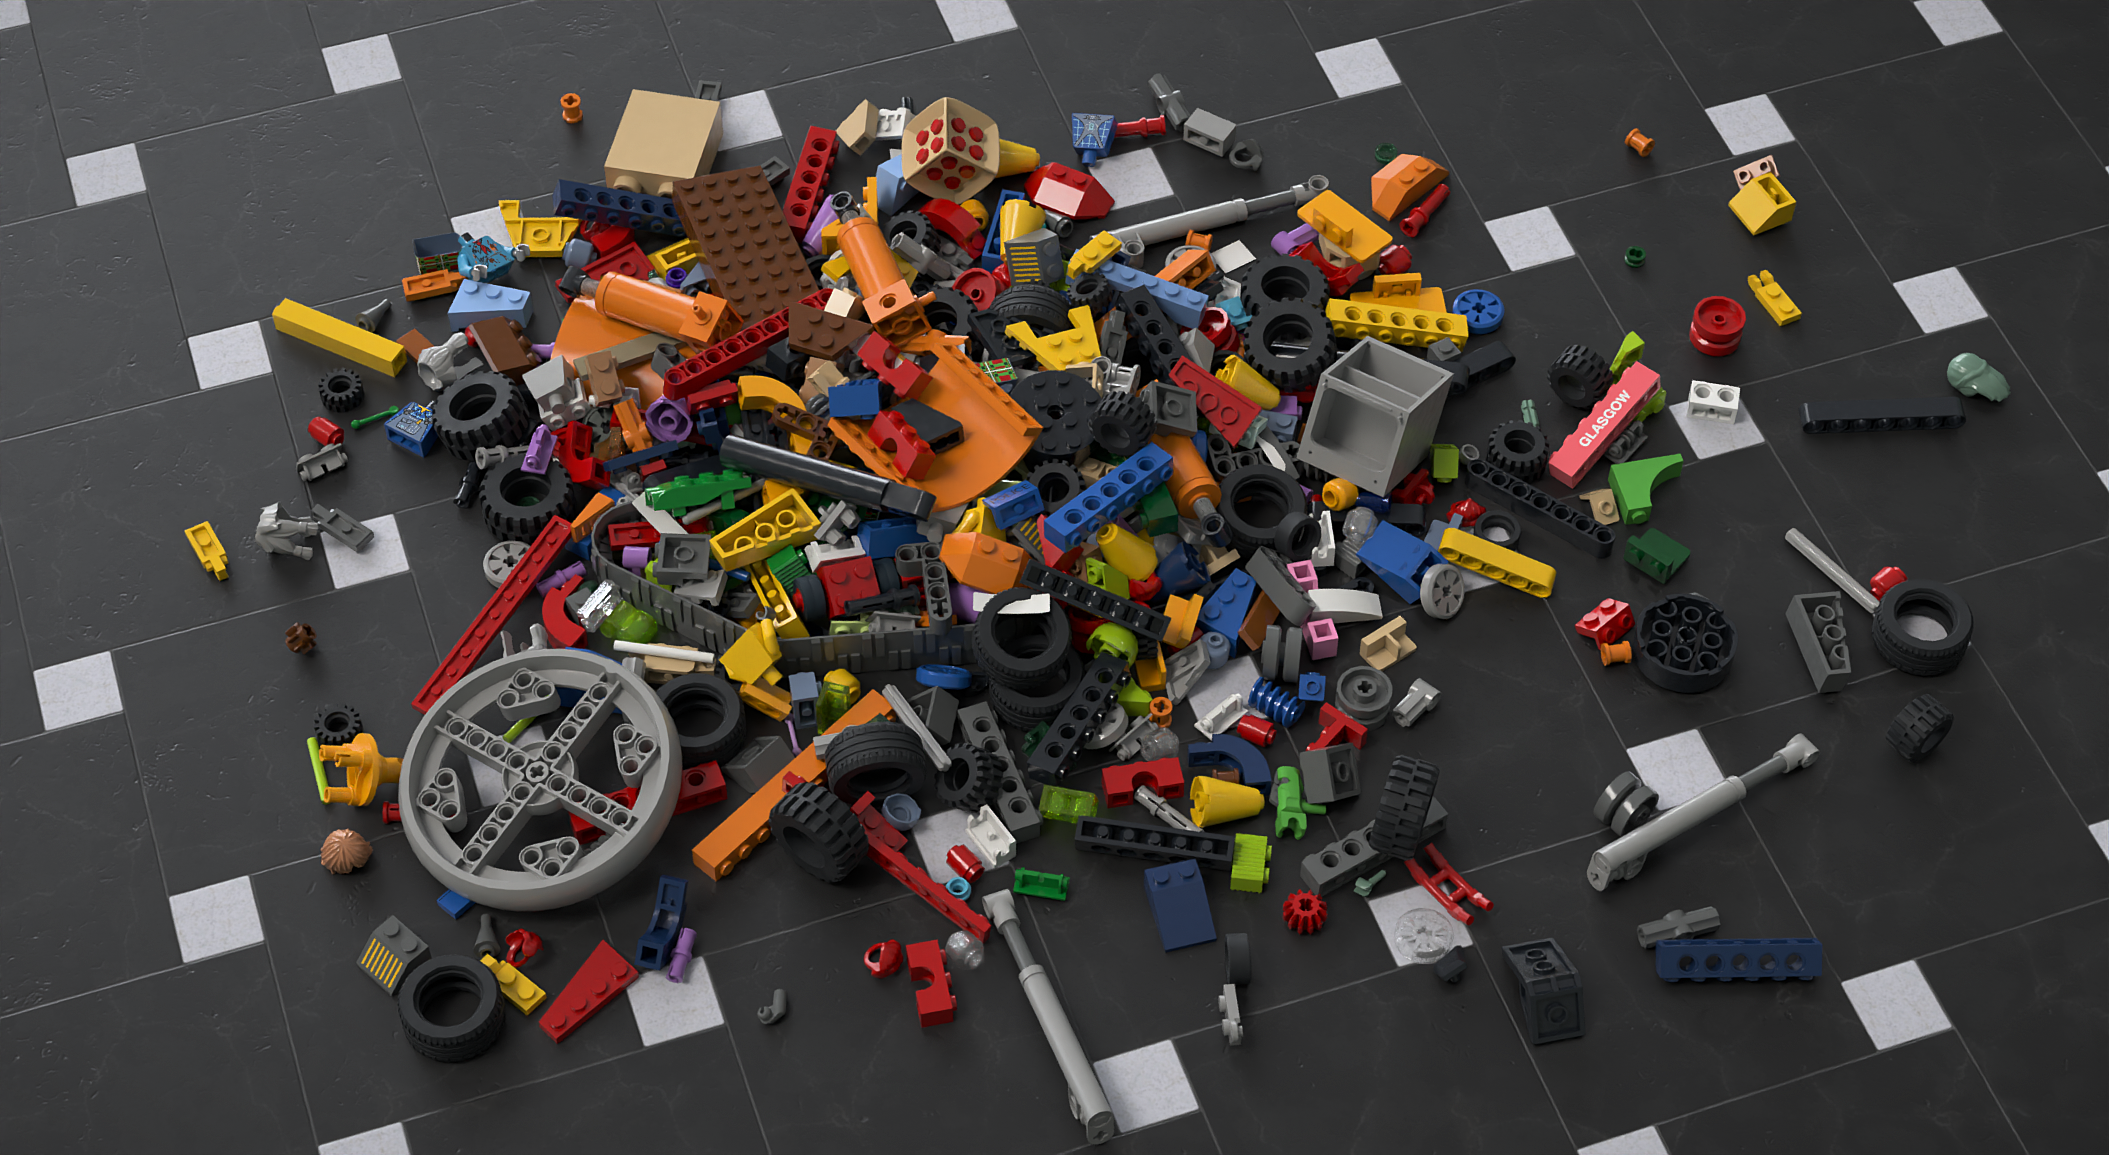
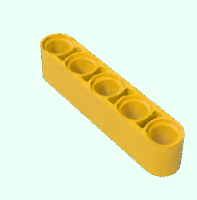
(1497, 562)

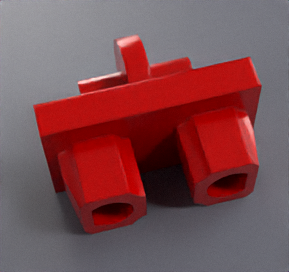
(1416, 491)

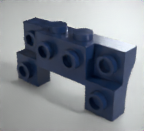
(713, 425)

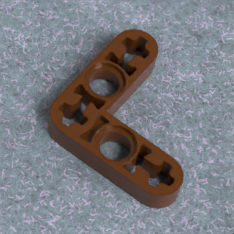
(815, 434)

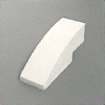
(1344, 605)

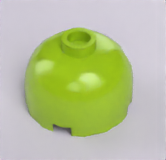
(1115, 641)

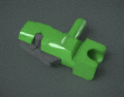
(1287, 797)

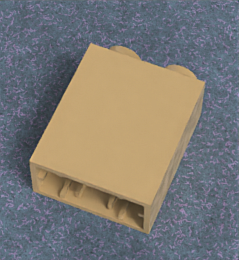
(663, 142)

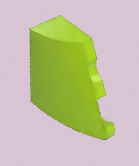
(1629, 352)

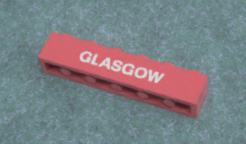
(1604, 424)

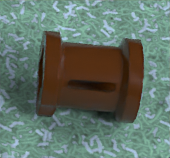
(1229, 776)

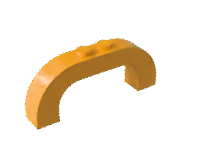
(765, 394)

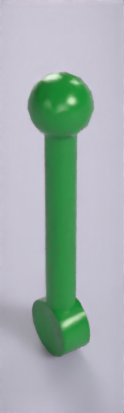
(392, 411)

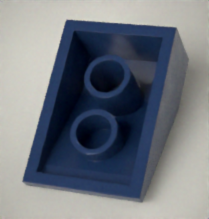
(1179, 905)

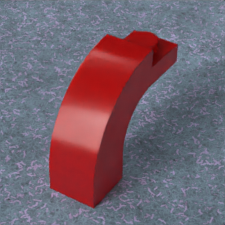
(957, 223)
(612, 240)
(1339, 278)
(576, 458)
(559, 628)

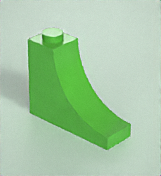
(1636, 480)

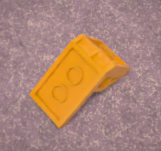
(830, 232)

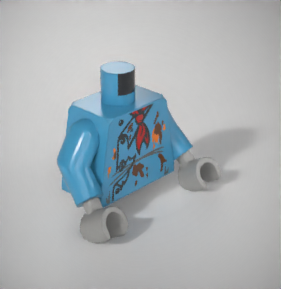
(487, 260)

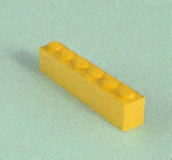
(772, 594)

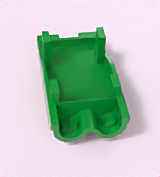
(689, 492)

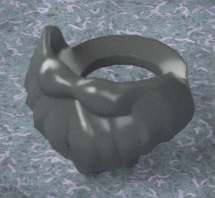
(1251, 148)

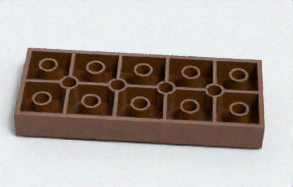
(743, 242)

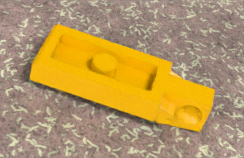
(1093, 254)
(208, 549)
(515, 985)

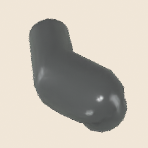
(777, 1010)

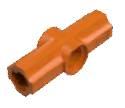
(924, 343)
(634, 428)

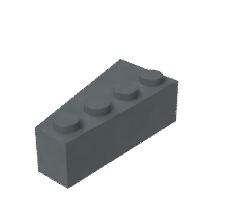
(1821, 638)

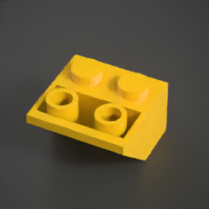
(1763, 204)
(674, 256)

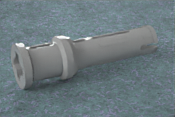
(490, 457)

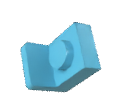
(1236, 312)

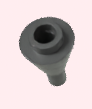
(370, 318)
(486, 940)

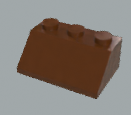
(505, 347)

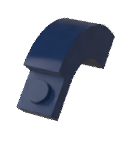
(1233, 753)
(665, 927)

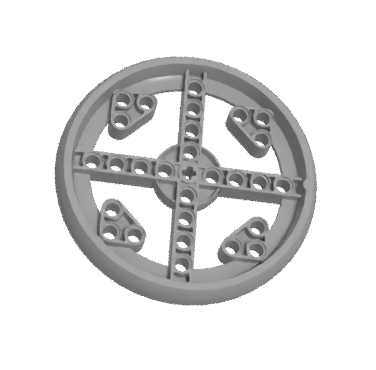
(539, 779)

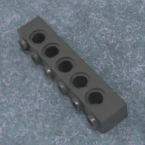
(1022, 825)
(1346, 867)

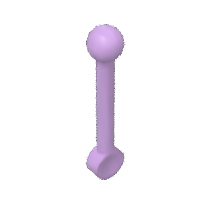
(789, 720)

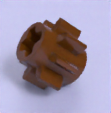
(300, 638)

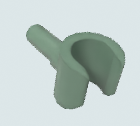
(1364, 887)

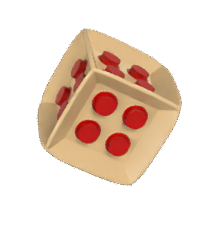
(950, 151)

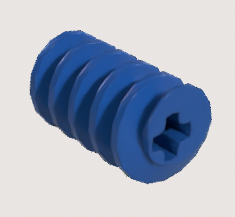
(1274, 704)

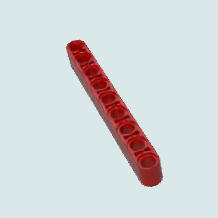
(734, 351)

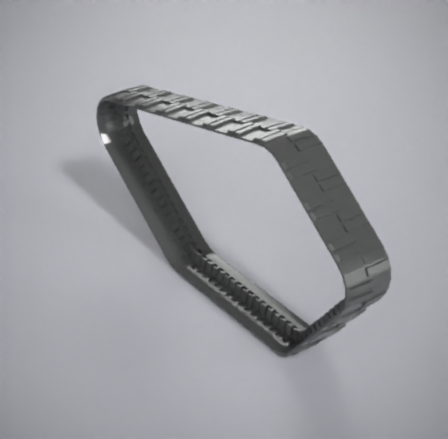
(809, 654)

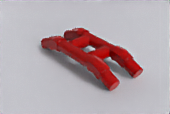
(1447, 872)

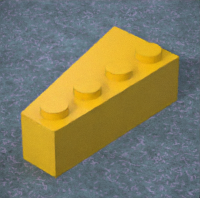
(766, 532)

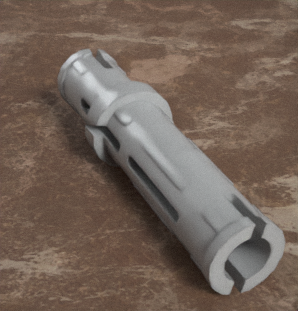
(1145, 797)

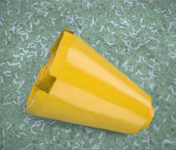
(1016, 159)
(1017, 220)
(1249, 383)
(1126, 552)
(1222, 801)

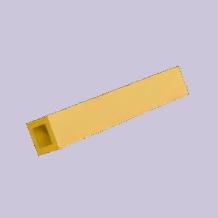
(339, 337)

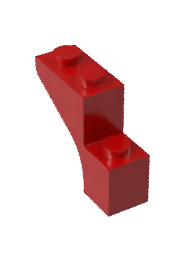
(1055, 557)

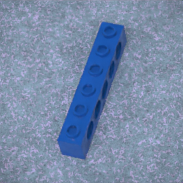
(1108, 497)

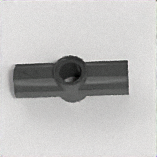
(1169, 101)
(1679, 926)

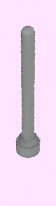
(716, 505)

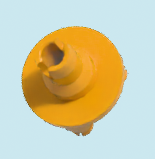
(365, 770)

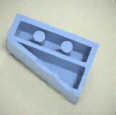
(892, 187)
(486, 301)

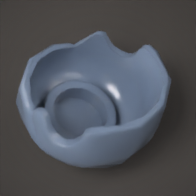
(901, 811)

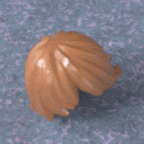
(344, 850)

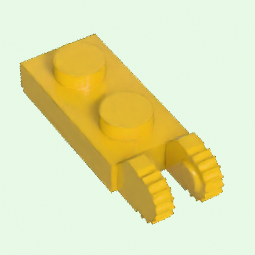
(1774, 298)

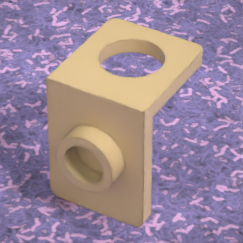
(1088, 369)
(1603, 505)

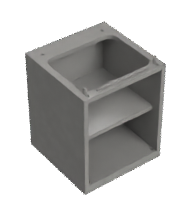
(1374, 415)

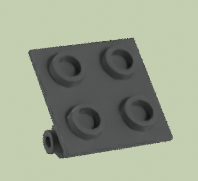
(1626, 443)

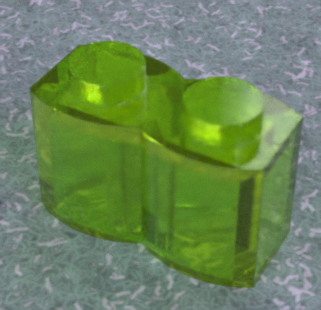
(629, 624)

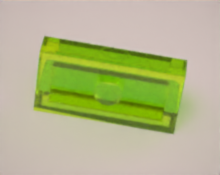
(831, 704)

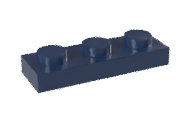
(640, 457)

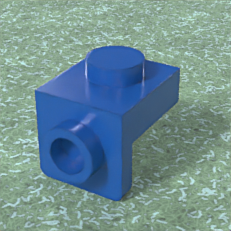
(1311, 687)

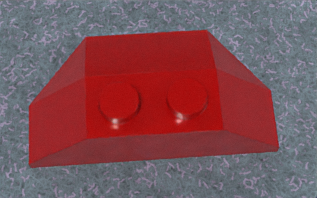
(1068, 192)

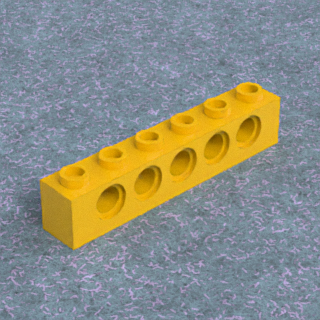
(1395, 324)

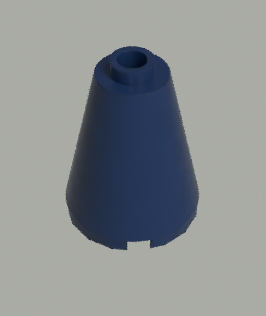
(1180, 572)

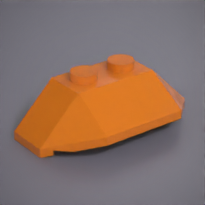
(1403, 183)
(984, 561)

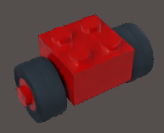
(842, 582)

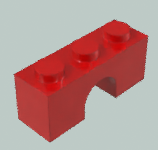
(880, 355)
(895, 434)
(1161, 775)
(926, 963)

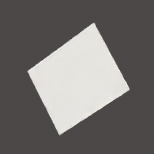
(1232, 256)

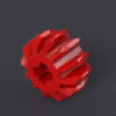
(1305, 911)

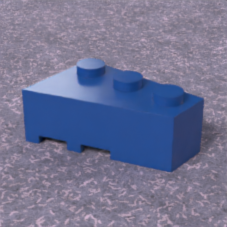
(856, 398)
(1229, 608)

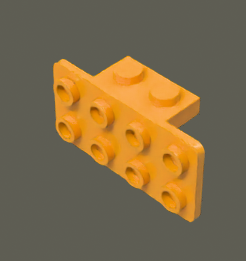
(1344, 226)
(1402, 291)

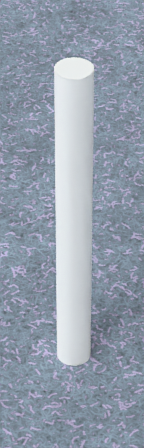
(664, 651)

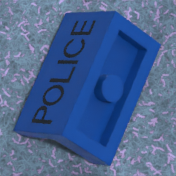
(1014, 504)

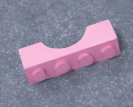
(1319, 634)

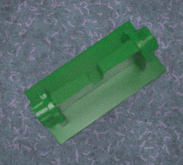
(1041, 884)

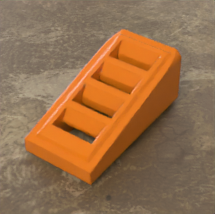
(584, 523)

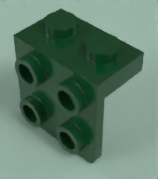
(1656, 554)

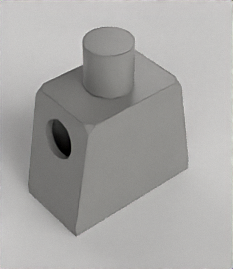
(552, 384)
(941, 523)

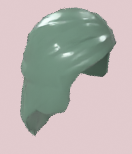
(1973, 376)

